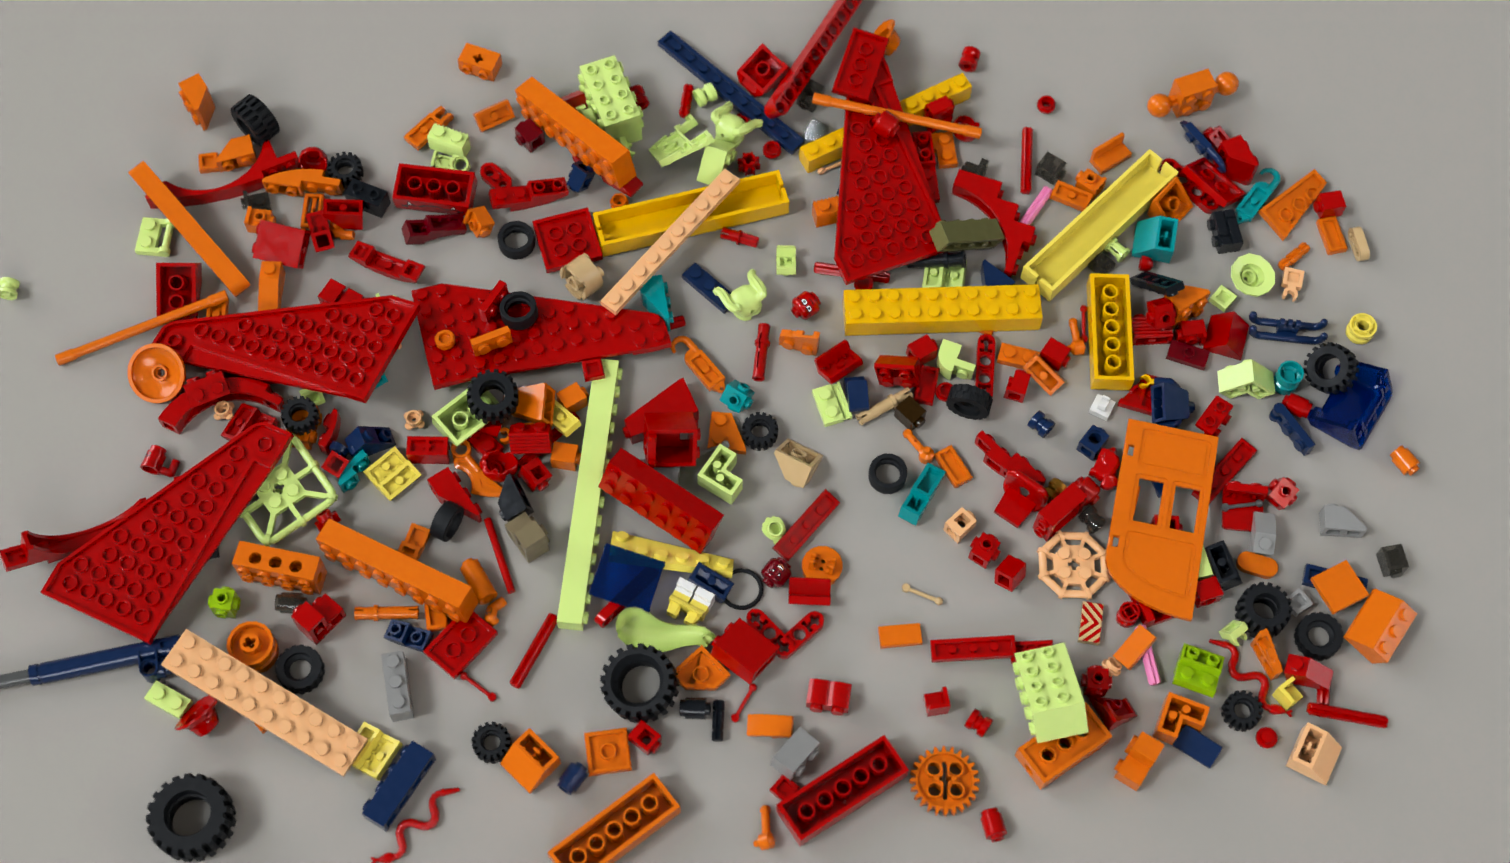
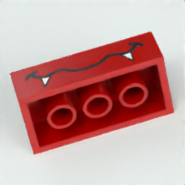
(434, 189)

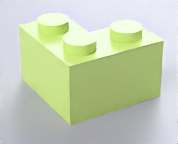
(715, 160)
(1246, 378)
(717, 475)

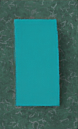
(349, 477)

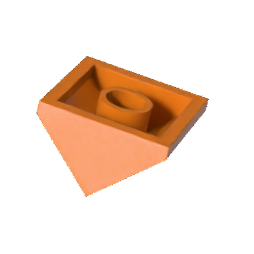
(1171, 201)

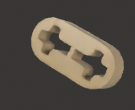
(1358, 243)

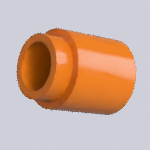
(1405, 460)

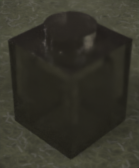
(1392, 561)

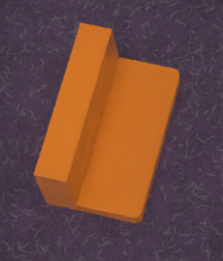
(1110, 154)

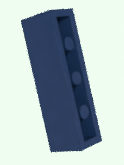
(398, 786)

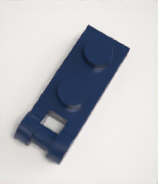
(1292, 429)

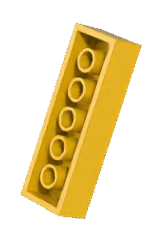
(1110, 332)

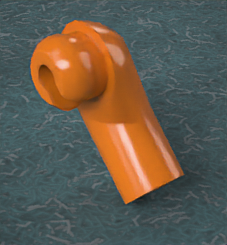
(340, 233)
(492, 610)

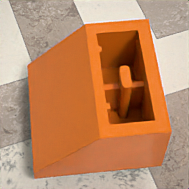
(197, 100)
(1189, 303)
(530, 761)

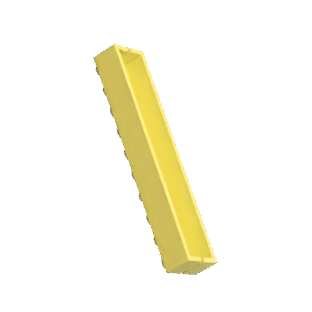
(1097, 225)

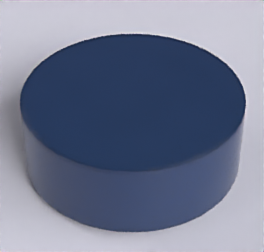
(339, 448)

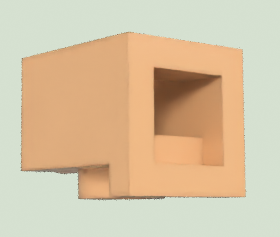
(962, 517)

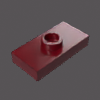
(1187, 355)

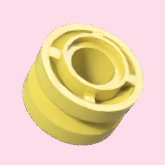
(1361, 336)

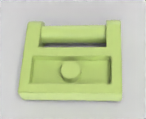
(150, 235)

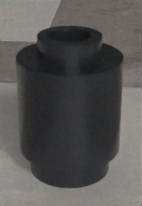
(695, 708)

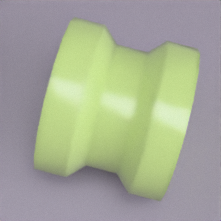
(8, 288)

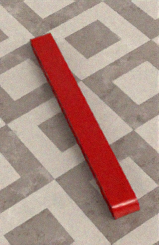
(810, 58)

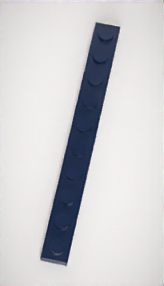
(730, 91)

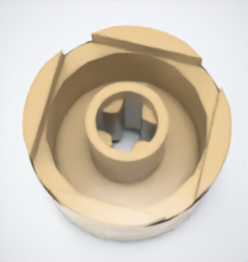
(582, 277)

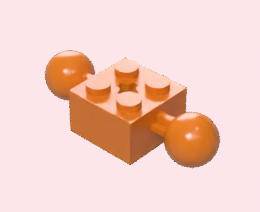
(1192, 93)

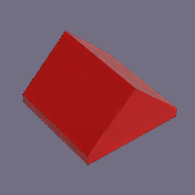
(1226, 335)

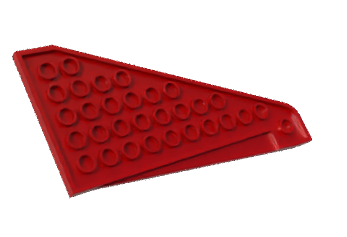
(882, 194)
(153, 554)

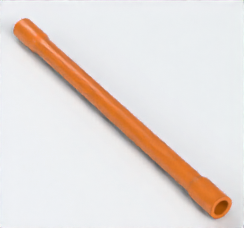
(965, 130)
(74, 353)

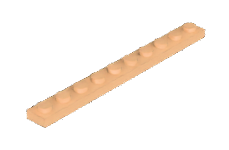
(669, 242)

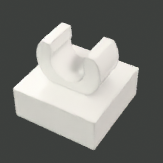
(1102, 407)

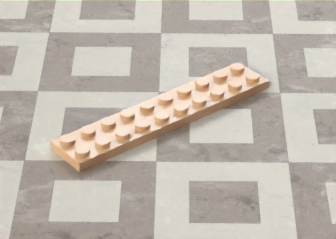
(264, 702)

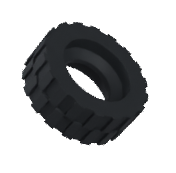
(969, 401)
(1326, 622)
(293, 654)

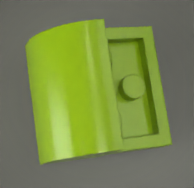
(1198, 670)

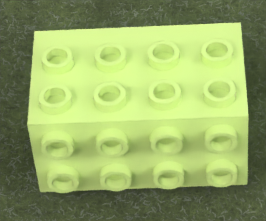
(611, 99)
(1050, 693)

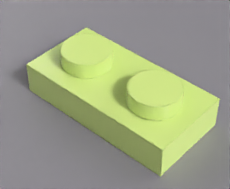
(168, 700)

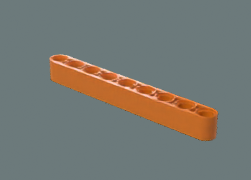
(189, 228)

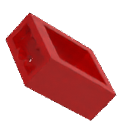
(1059, 512)

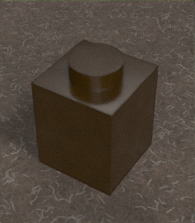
(910, 413)

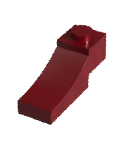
(432, 227)

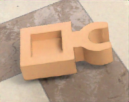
(1292, 282)

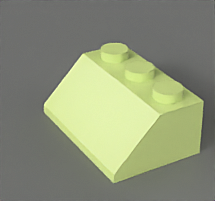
(456, 419)

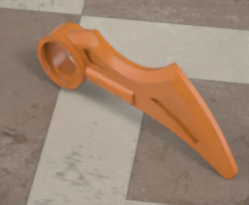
(480, 483)

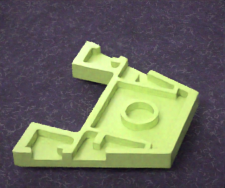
(677, 145)

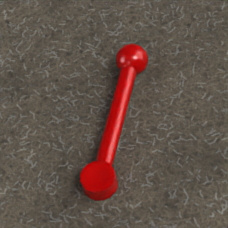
(1083, 309)
(491, 696)
(735, 717)

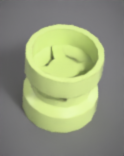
(705, 94)

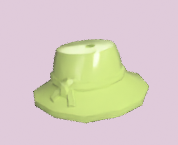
(1257, 274)

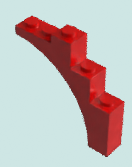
(987, 196)

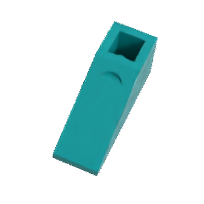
(655, 300)

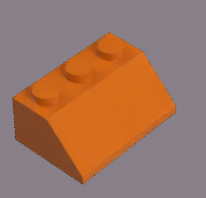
(1380, 626)

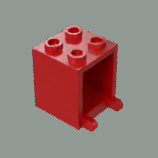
(663, 442)

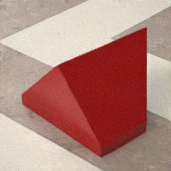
(1113, 711)

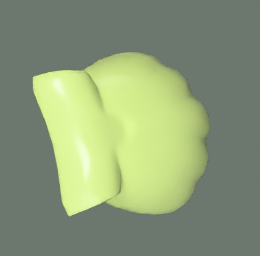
(773, 528)

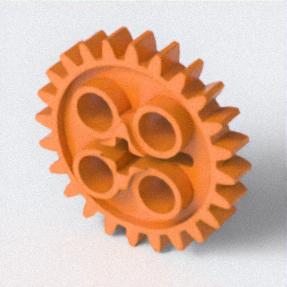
(924, 780)

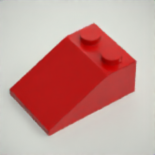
(177, 286)

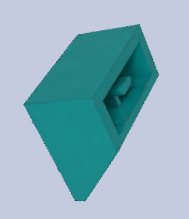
(1155, 238)

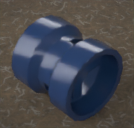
(1041, 424)

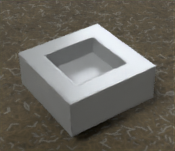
(1299, 602)

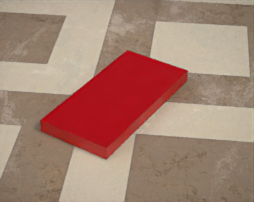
(860, 65)

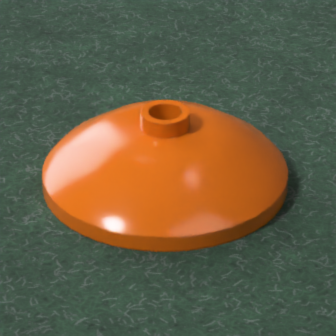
(146, 376)

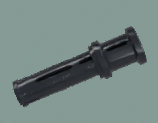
(946, 260)

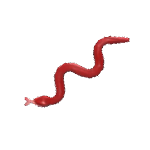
(1273, 708)
(400, 837)

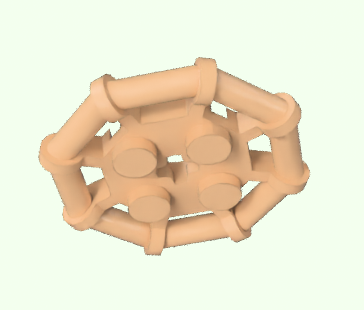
(1075, 553)

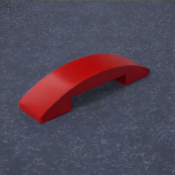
(384, 264)

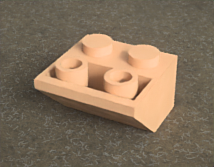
(1314, 753)

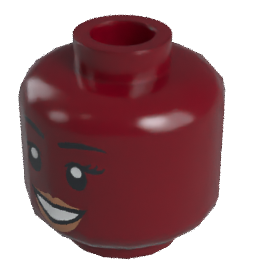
(776, 572)

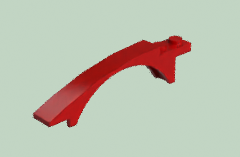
(251, 181)
(39, 548)

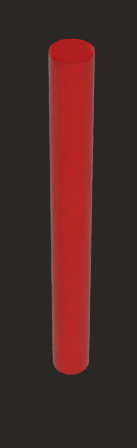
(499, 555)

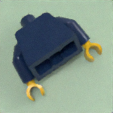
(1168, 401)

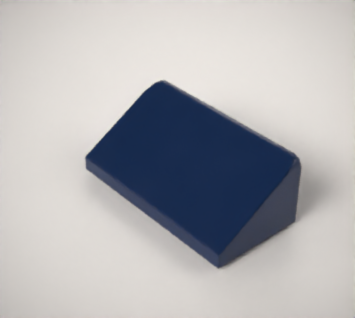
(711, 581)
(1197, 746)

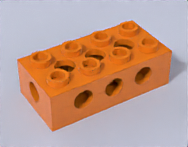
(279, 568)
(1062, 760)

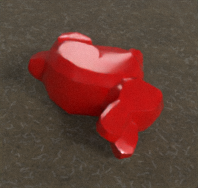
(1106, 468)

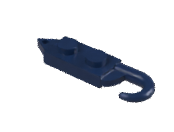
(1202, 145)

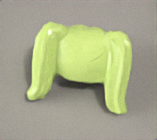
(730, 126)
(746, 299)

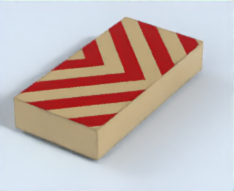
(1090, 623)

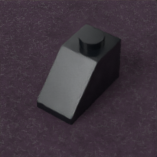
(513, 499)

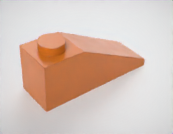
(270, 285)

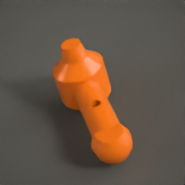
(1077, 346)
(926, 453)
(766, 839)

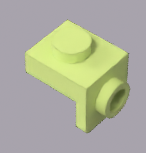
(786, 260)

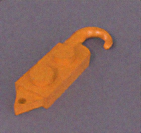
(701, 365)

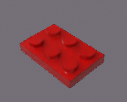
(1213, 182)
(460, 644)

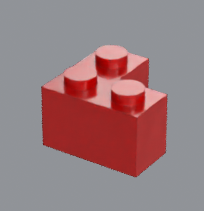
(319, 618)

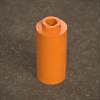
(478, 580)

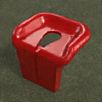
(1013, 505)

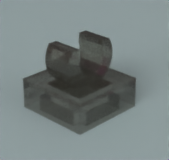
(1101, 264)

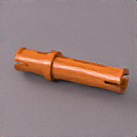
(392, 612)

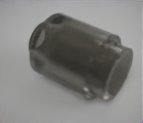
(288, 601)

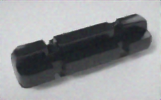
(718, 720)

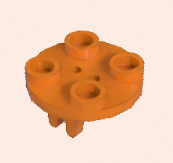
(813, 562)

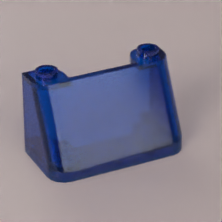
(1355, 413)

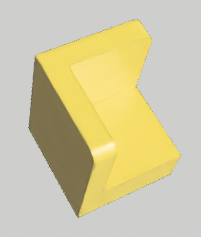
(1287, 694)

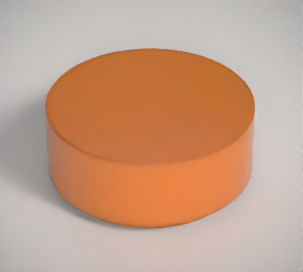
(445, 339)

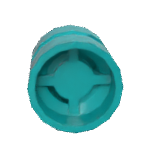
(1288, 377)

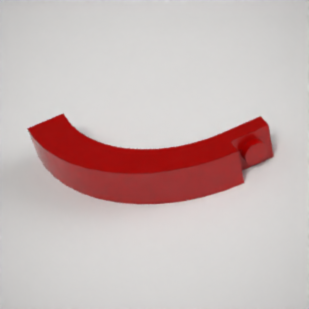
(180, 412)

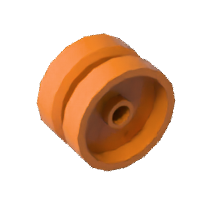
(253, 645)

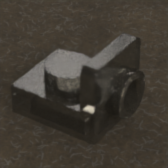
(257, 201)

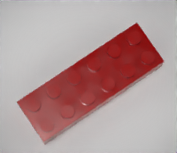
(660, 500)
(842, 790)

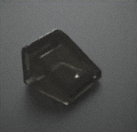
(815, 130)

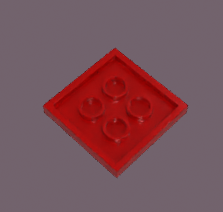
(565, 238)

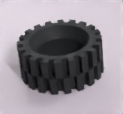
(619, 669)

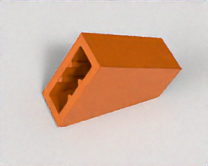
(535, 403)

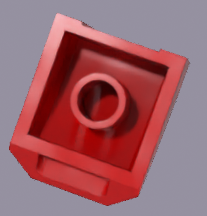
(761, 71)

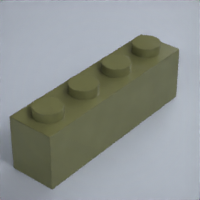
(966, 234)

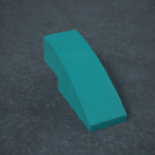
(921, 494)

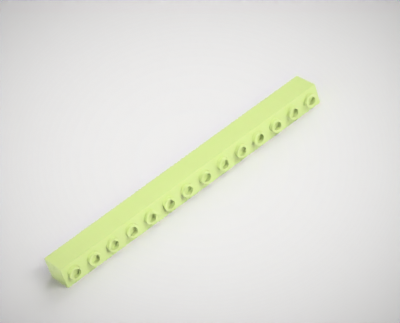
(589, 499)

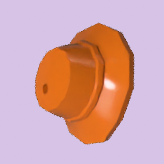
(887, 30)

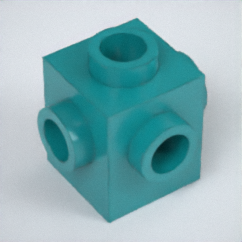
(737, 396)

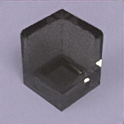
(980, 169)

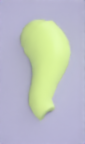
(638, 626)

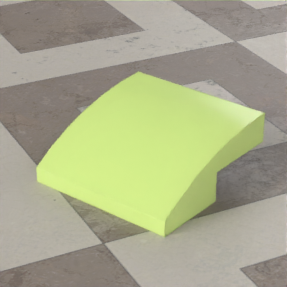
(944, 277)

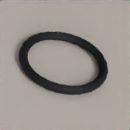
(742, 570)

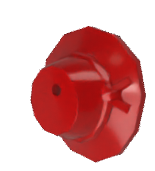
(200, 717)

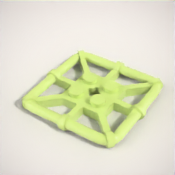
(292, 494)

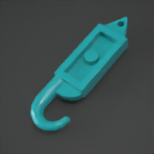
(1257, 197)

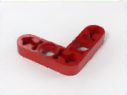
(787, 638)

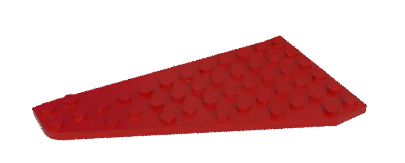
(560, 336)
(312, 347)

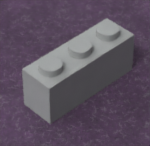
(397, 686)

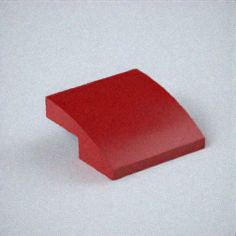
(244, 418)

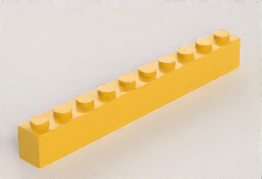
(829, 147)

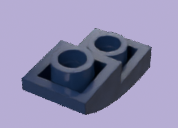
(407, 635)

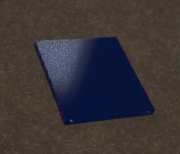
(626, 578)

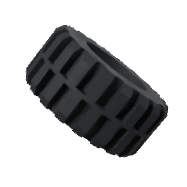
(172, 798)

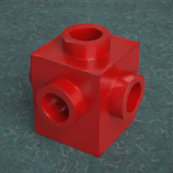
(1161, 313)
(1282, 492)
(984, 549)
(1091, 685)

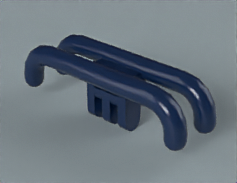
(1287, 330)

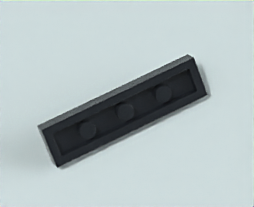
(1157, 283)

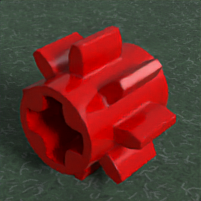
(748, 163)
(324, 516)

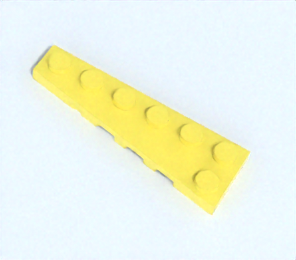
(675, 557)

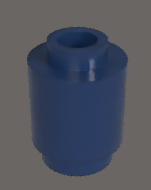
(572, 778)

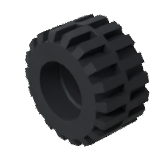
(255, 119)
(1342, 380)
(488, 381)
(1273, 599)

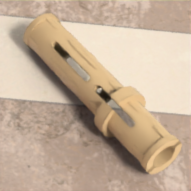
(887, 404)

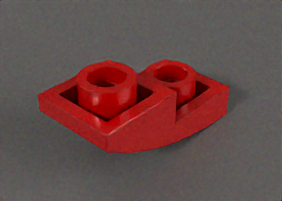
(332, 427)

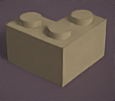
(528, 536)

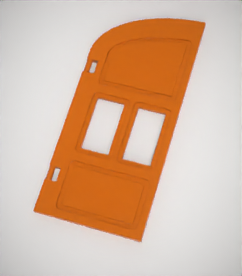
(1155, 561)

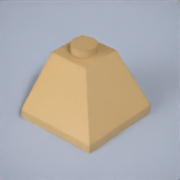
(797, 462)

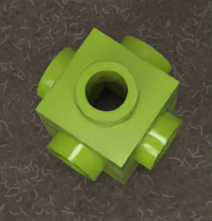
(224, 602)

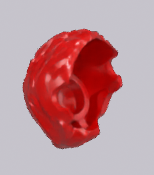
(498, 464)

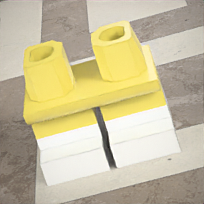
(690, 600)

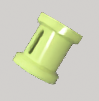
(1117, 250)

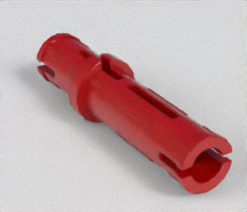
(762, 344)

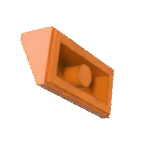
(1043, 374)

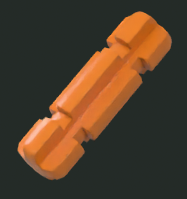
(1294, 256)

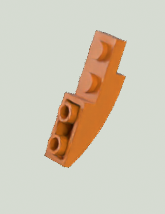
(297, 181)

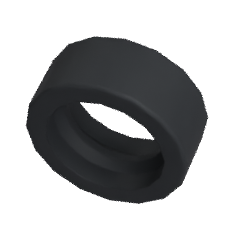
(514, 227)
(518, 298)
(887, 488)
(446, 521)

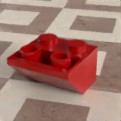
(1239, 160)
(898, 371)

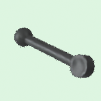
(1225, 507)

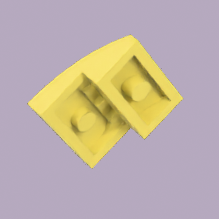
(392, 473)
(377, 752)

